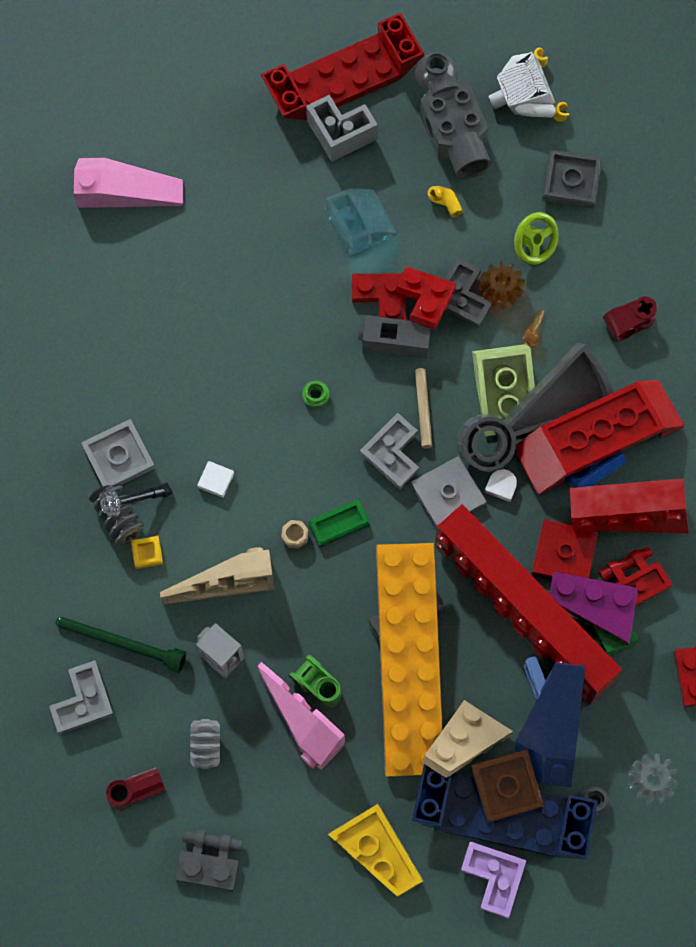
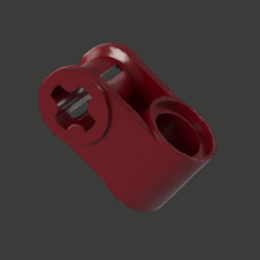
(627, 320)

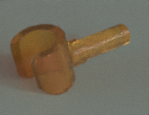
(531, 335)

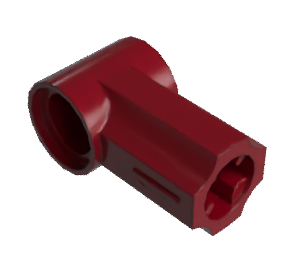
(138, 787)

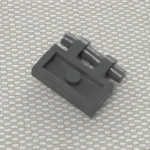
(206, 869)

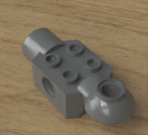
(452, 116)

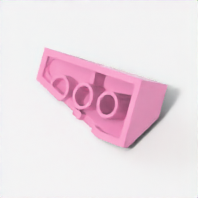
(313, 732)

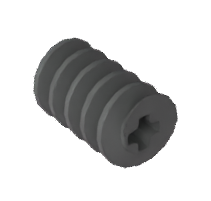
(122, 526)

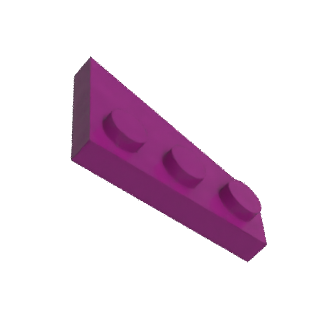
(597, 602)

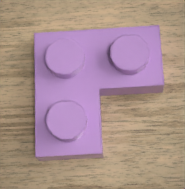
(502, 873)

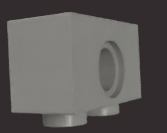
(219, 650)

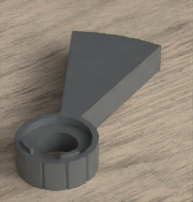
(567, 387)

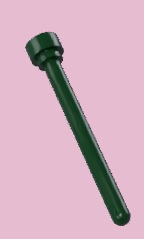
(172, 658)

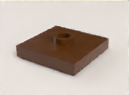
(507, 786)

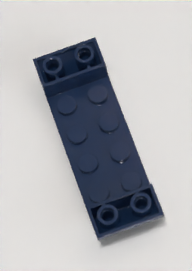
(556, 830)

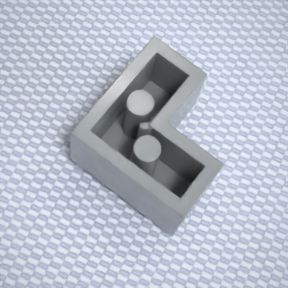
(339, 132)

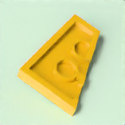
(379, 850)

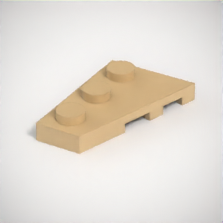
(463, 739)

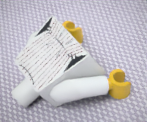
(527, 89)

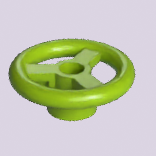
(533, 238)

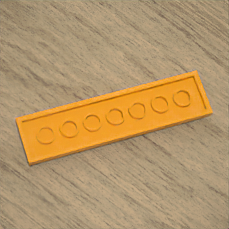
(408, 655)

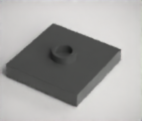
(572, 179)

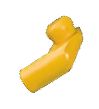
(445, 197)

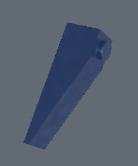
(553, 726)

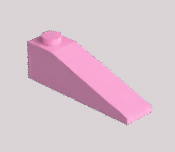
(117, 184)

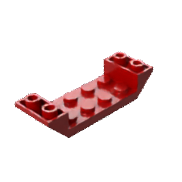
(347, 72)
(596, 433)

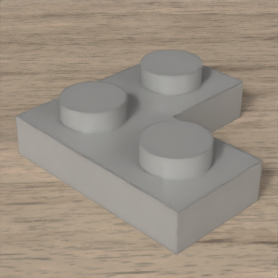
(385, 451)
(90, 701)

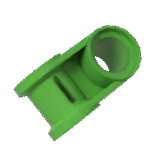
(313, 679)

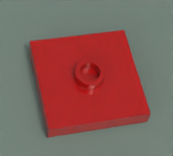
(564, 550)

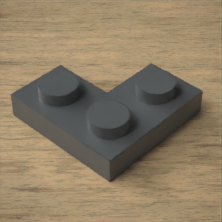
(464, 303)

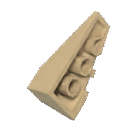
(237, 575)

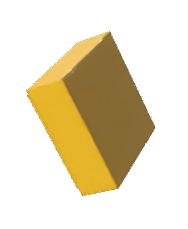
(147, 552)

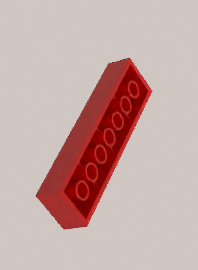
(523, 600)

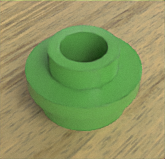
(315, 386)

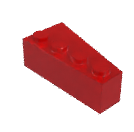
(631, 507)

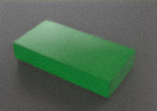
(339, 523)

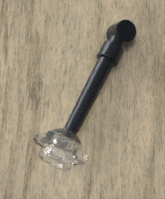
(112, 503)

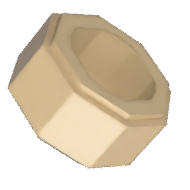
(294, 534)

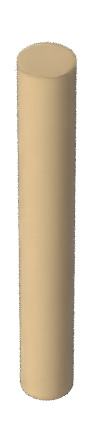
(423, 408)

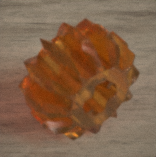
(511, 280)

